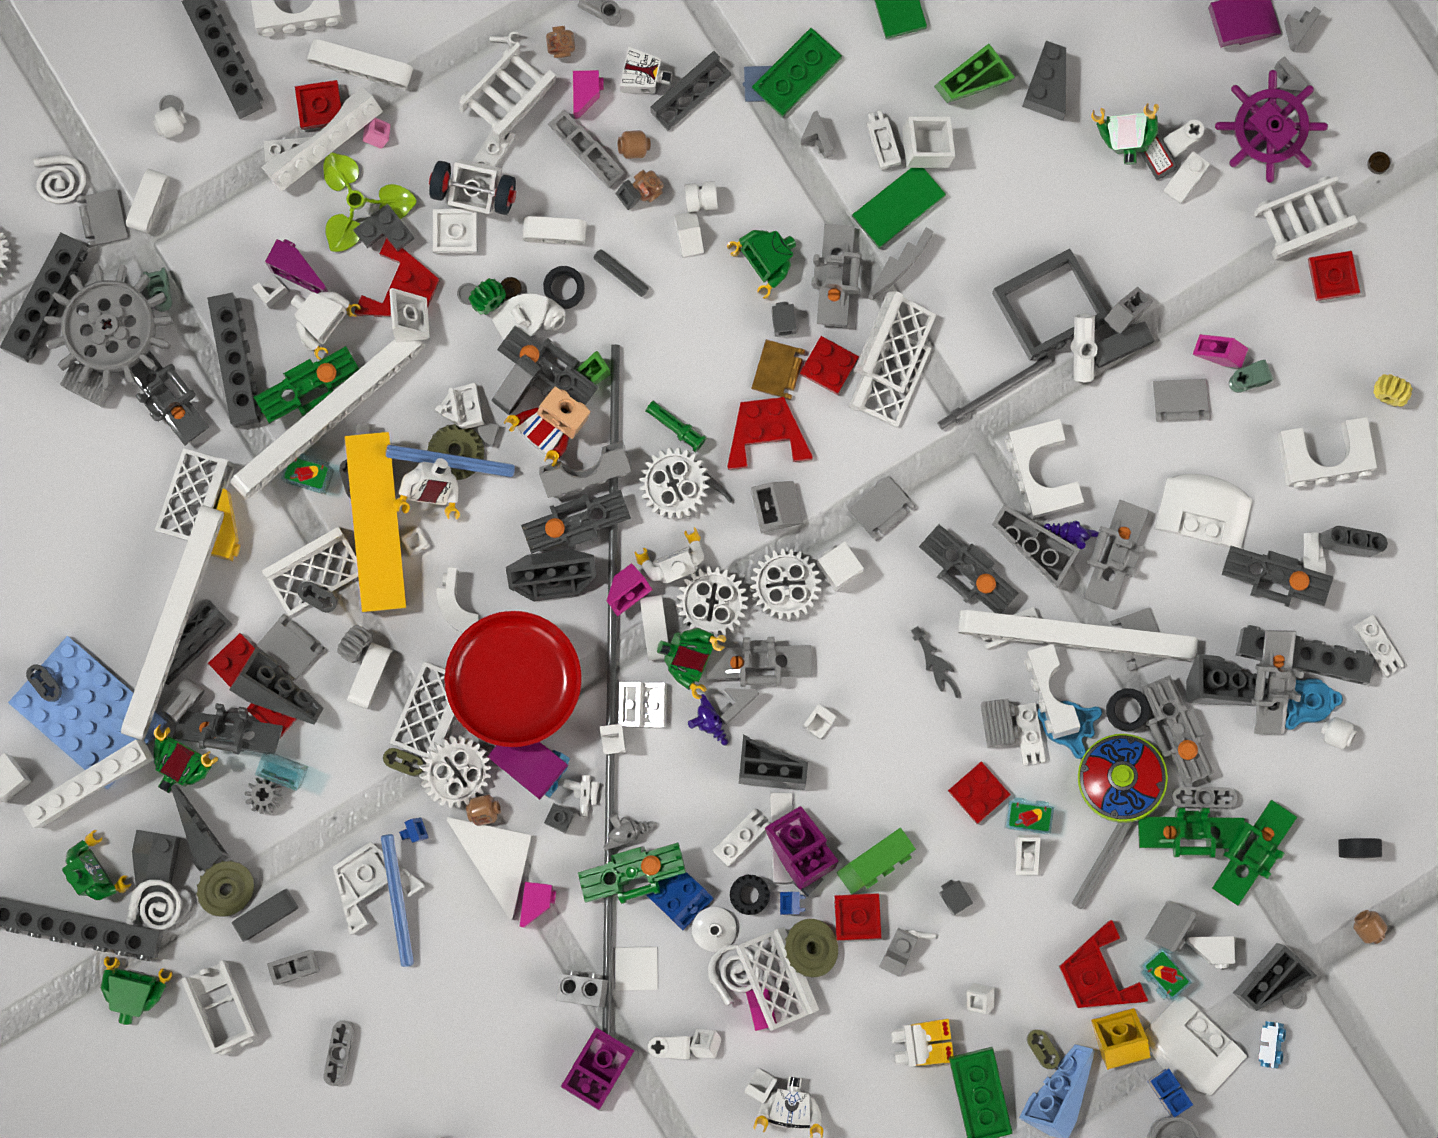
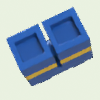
(1167, 1090)

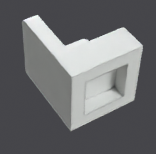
(270, 291)
(819, 721)
(612, 739)
(760, 1085)

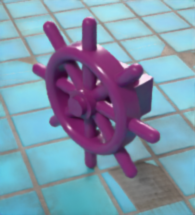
(1272, 126)

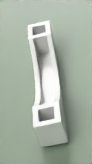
(353, 116)
(89, 781)

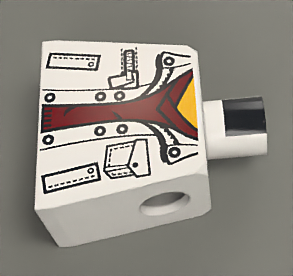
(642, 73)

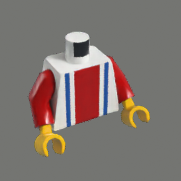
(540, 433)

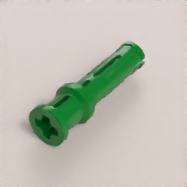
(683, 431)

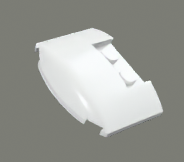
(1204, 509)
(1192, 1047)

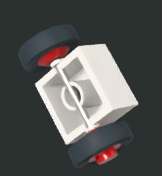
(473, 186)

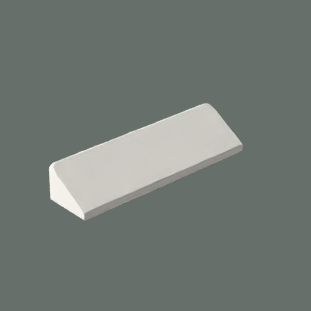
(779, 806)

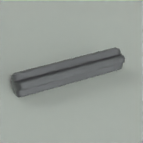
(620, 273)

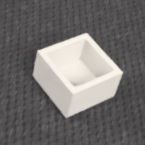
(928, 142)

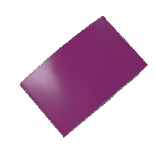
(1243, 21)
(530, 766)
(801, 847)
(597, 1069)

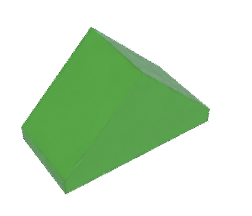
(594, 368)

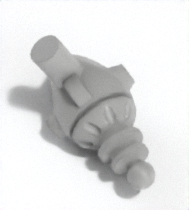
(625, 831)

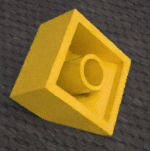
(1121, 1038)

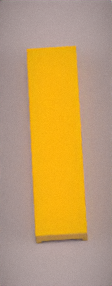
(375, 522)

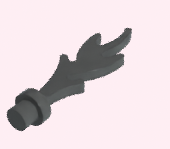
(938, 663)

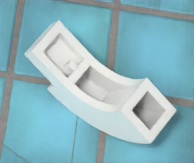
(448, 604)

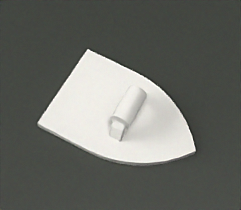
(523, 311)

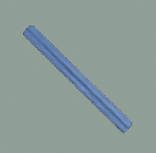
(453, 461)
(397, 900)

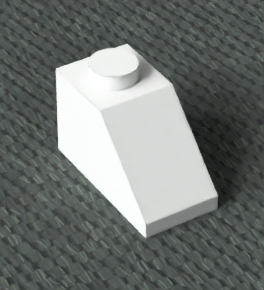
(1186, 177)
(1214, 949)

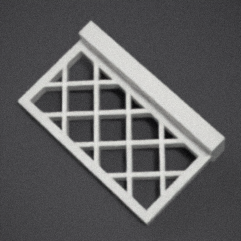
(878, 336)
(867, 384)
(220, 480)
(302, 555)
(446, 724)
(799, 989)

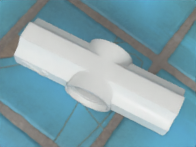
(1084, 334)
(1313, 553)

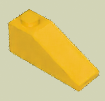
(227, 540)

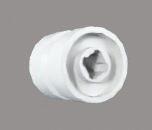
(701, 196)

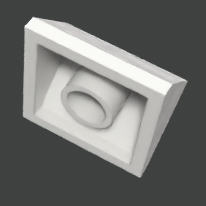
(409, 316)

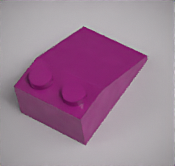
(290, 264)

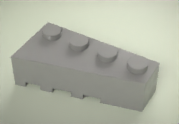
(1039, 546)

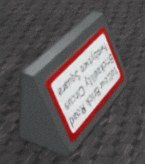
(1159, 158)

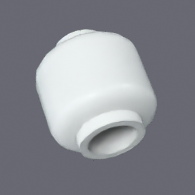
(169, 122)
(554, 316)
(1339, 733)

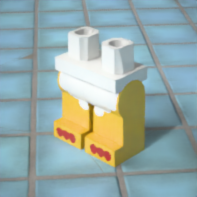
(917, 1046)

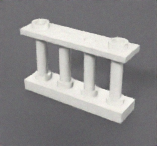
(514, 112)
(1303, 238)

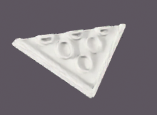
(498, 857)

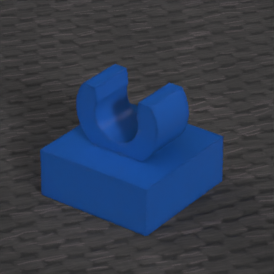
(415, 830)
(791, 903)

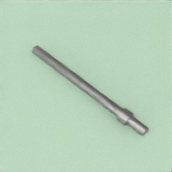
(959, 413)

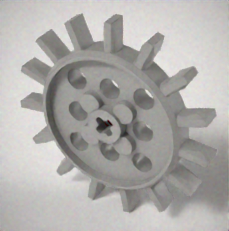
(93, 296)

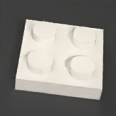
(454, 231)

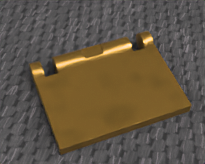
(777, 369)

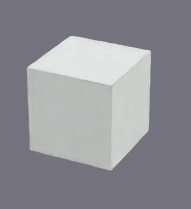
(839, 566)
(12, 778)

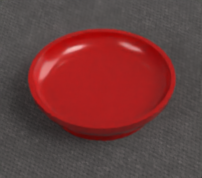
(512, 678)

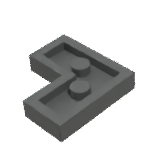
(385, 224)

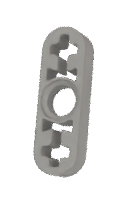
(1220, 792)
(336, 1035)

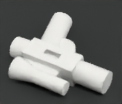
(584, 791)

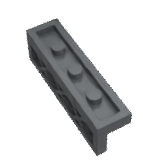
(684, 85)
(199, 639)

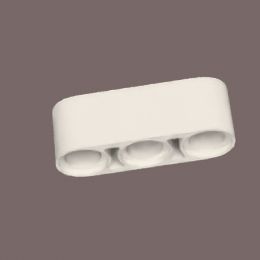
(147, 201)
(554, 230)
(654, 625)
(370, 675)

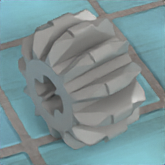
(354, 643)
(258, 802)

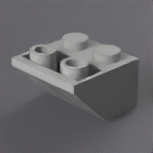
(776, 506)
(1171, 927)

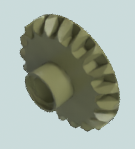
(466, 439)
(233, 896)
(822, 945)

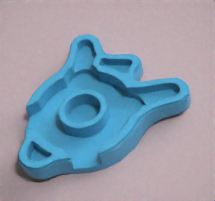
(1315, 703)
(1074, 741)

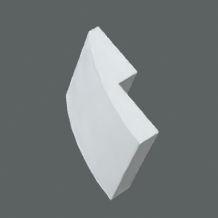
(642, 704)

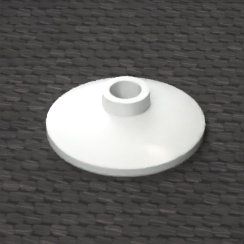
(713, 917)

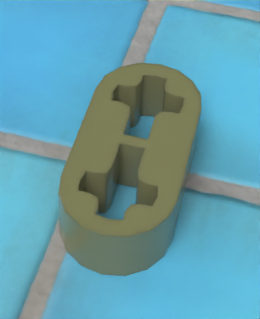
(401, 767)
(1038, 1052)

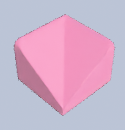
(376, 133)

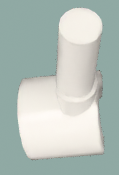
(506, 39)
(922, 935)

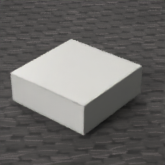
(415, 541)

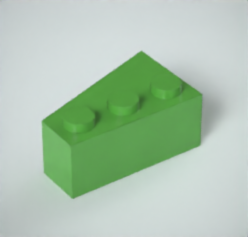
(975, 75)
(877, 861)

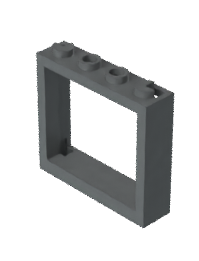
(1031, 275)

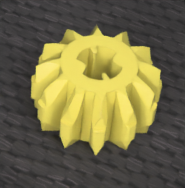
(1392, 390)

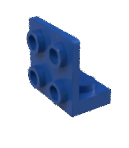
(681, 899)

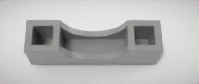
(562, 479)

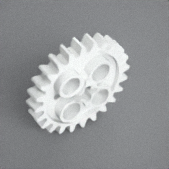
(692, 474)
(783, 564)
(732, 605)
(471, 758)

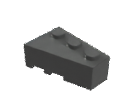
(1048, 83)
(769, 767)
(1273, 977)

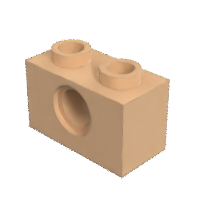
(568, 423)

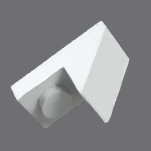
(1027, 854)

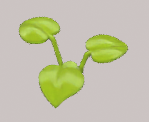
(340, 172)

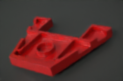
(409, 277)
(764, 423)
(1090, 977)

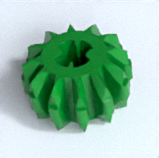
(487, 296)

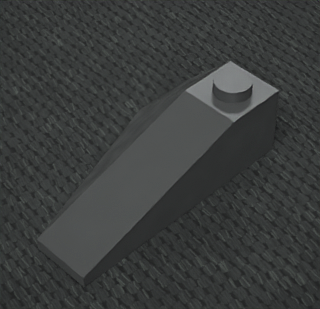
(1220, 682)
(269, 687)
(201, 840)
(154, 859)

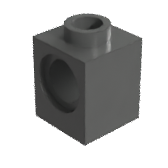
(783, 319)
(559, 818)
(955, 896)

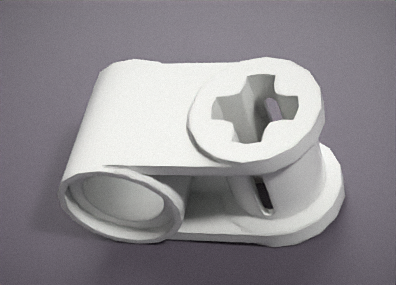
(1182, 140)
(674, 1047)

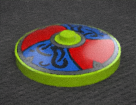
(1122, 778)

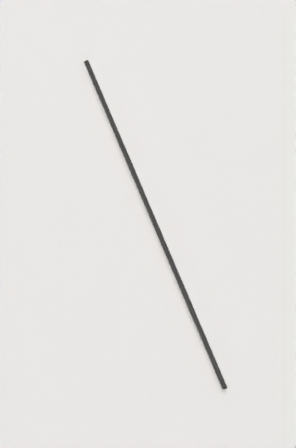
(610, 702)

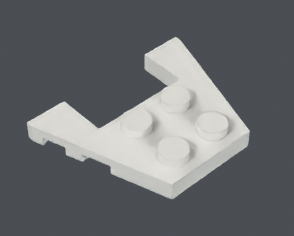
(362, 876)

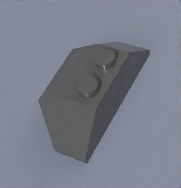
(551, 574)

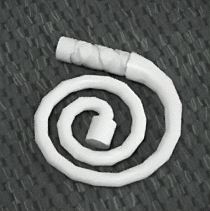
(60, 184)
(134, 902)
(714, 979)

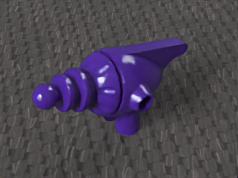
(1072, 533)
(708, 721)

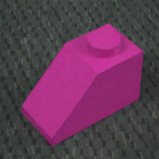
(585, 90)
(1221, 350)
(627, 589)
(536, 901)
(755, 1009)

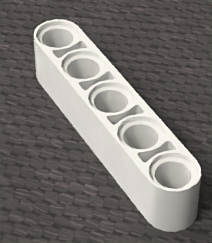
(359, 64)

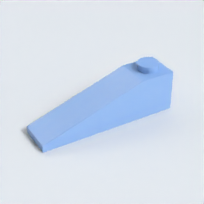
(1059, 1100)

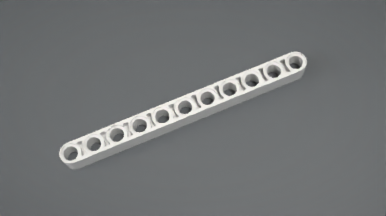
(325, 416)
(172, 622)
(1077, 635)

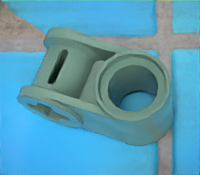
(158, 284)
(1253, 376)

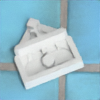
(462, 406)

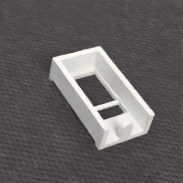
(206, 981)

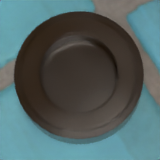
(1378, 162)
(512, 287)

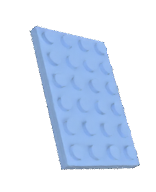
(88, 713)

